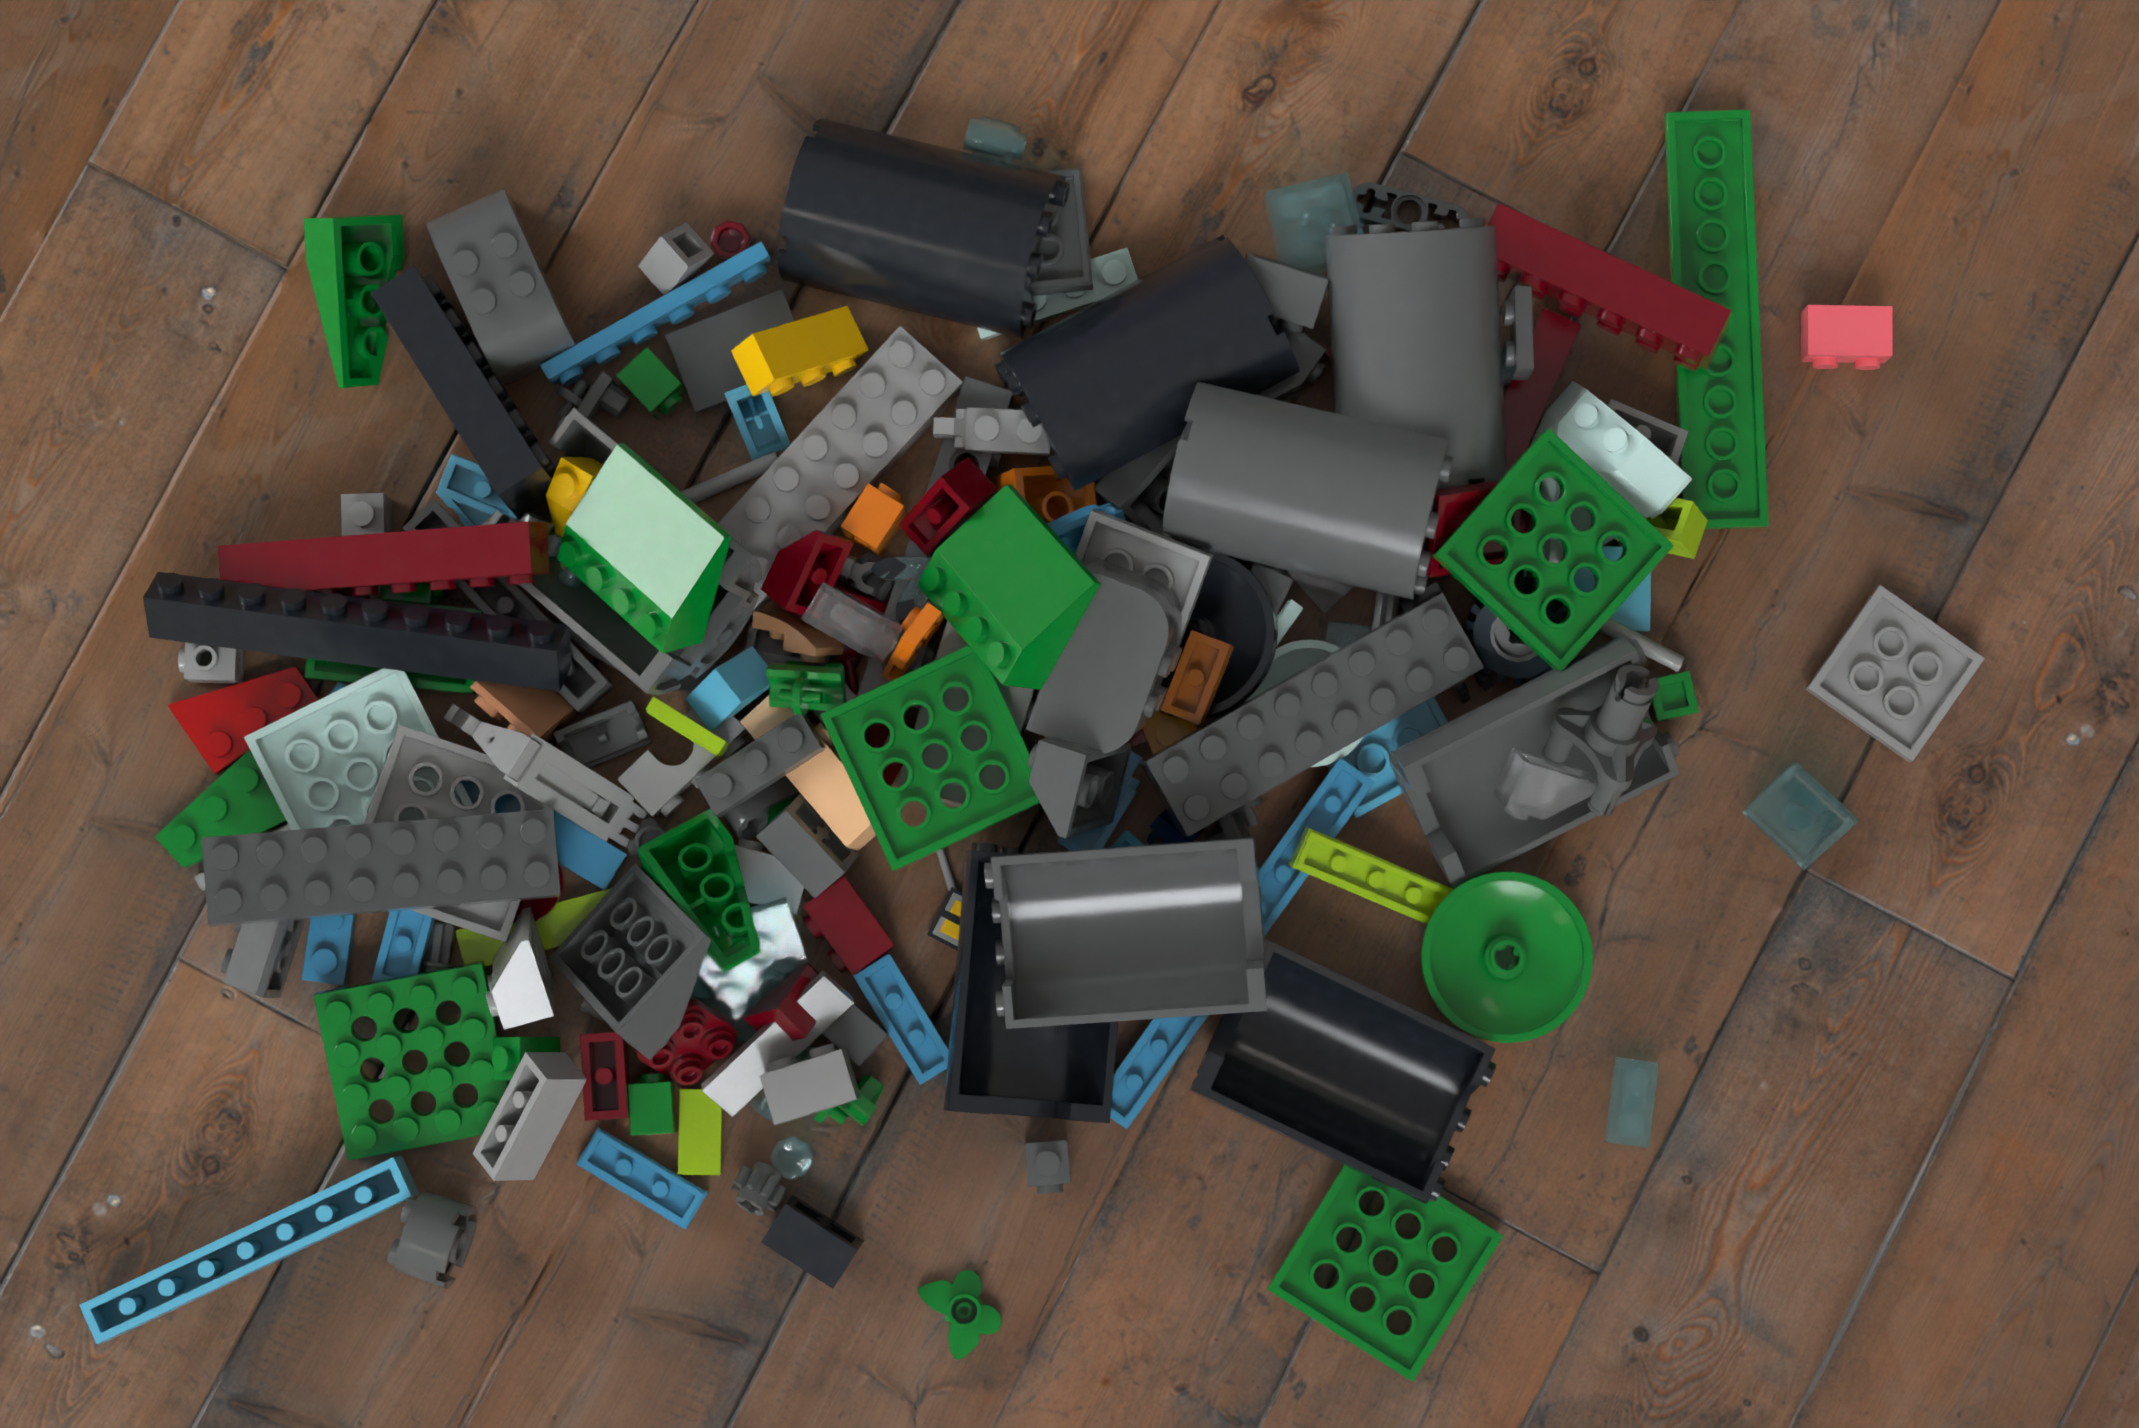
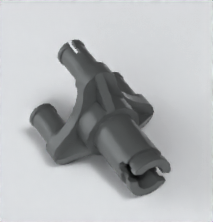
(1609, 735)

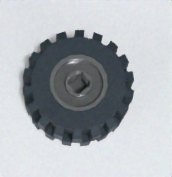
(1500, 646)

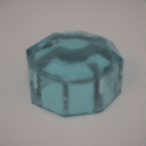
(792, 1157)

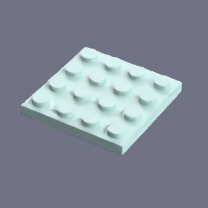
(333, 752)

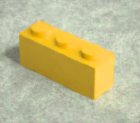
(800, 352)

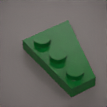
(230, 806)

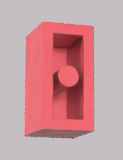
(1846, 335)

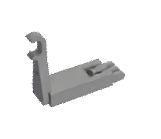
(554, 778)

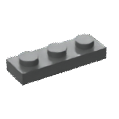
(760, 764)

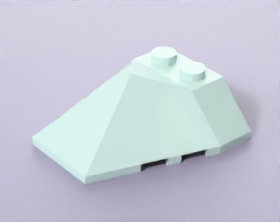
(1614, 452)

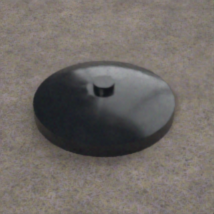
(1240, 613)

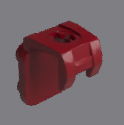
(695, 1045)

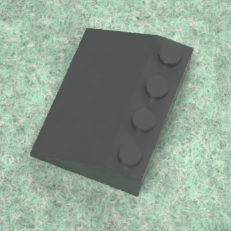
(635, 961)

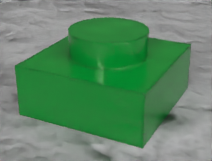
(1674, 697)

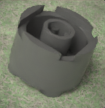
(433, 1238)

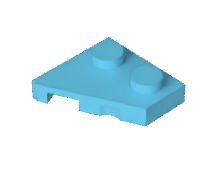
(469, 492)

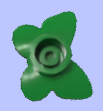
(962, 1310)

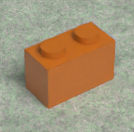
(875, 518)

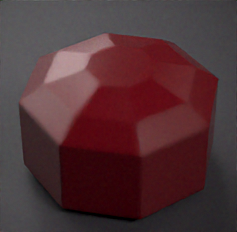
(730, 239)

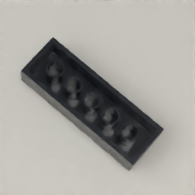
(467, 389)

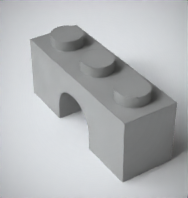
(661, 786)

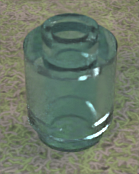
(995, 139)

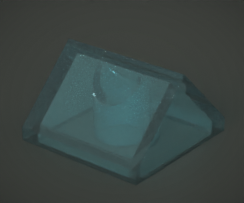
(1799, 815)

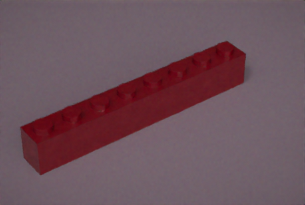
(394, 559)

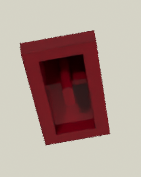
(783, 1008)

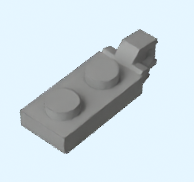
(992, 432)

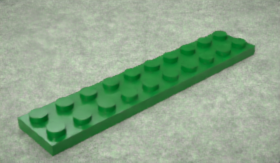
(1717, 258)

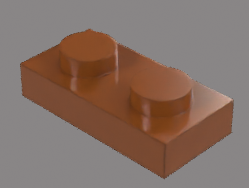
(1197, 678)

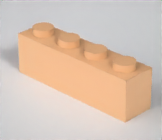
(820, 779)

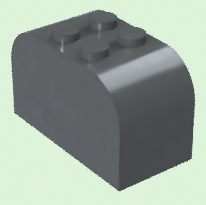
(501, 286)
(1113, 663)

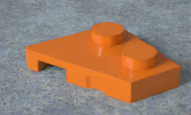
(919, 630)

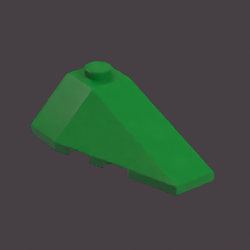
(346, 264)
(703, 877)

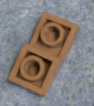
(797, 635)

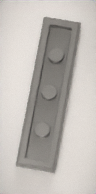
(739, 1077)

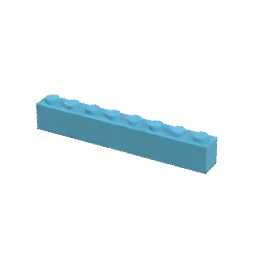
(249, 1249)

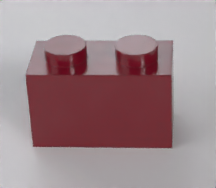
(847, 926)
(607, 1074)

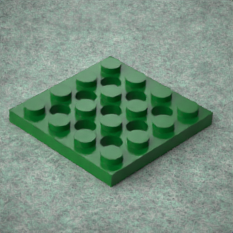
(1610, 516)
(866, 764)
(381, 1001)
(1368, 1328)

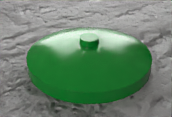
(1506, 957)

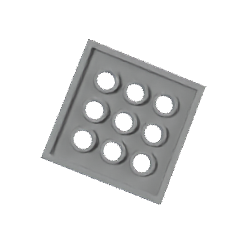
(453, 765)

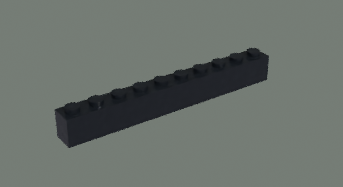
(358, 631)

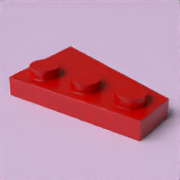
(225, 716)

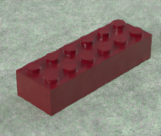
(1608, 290)

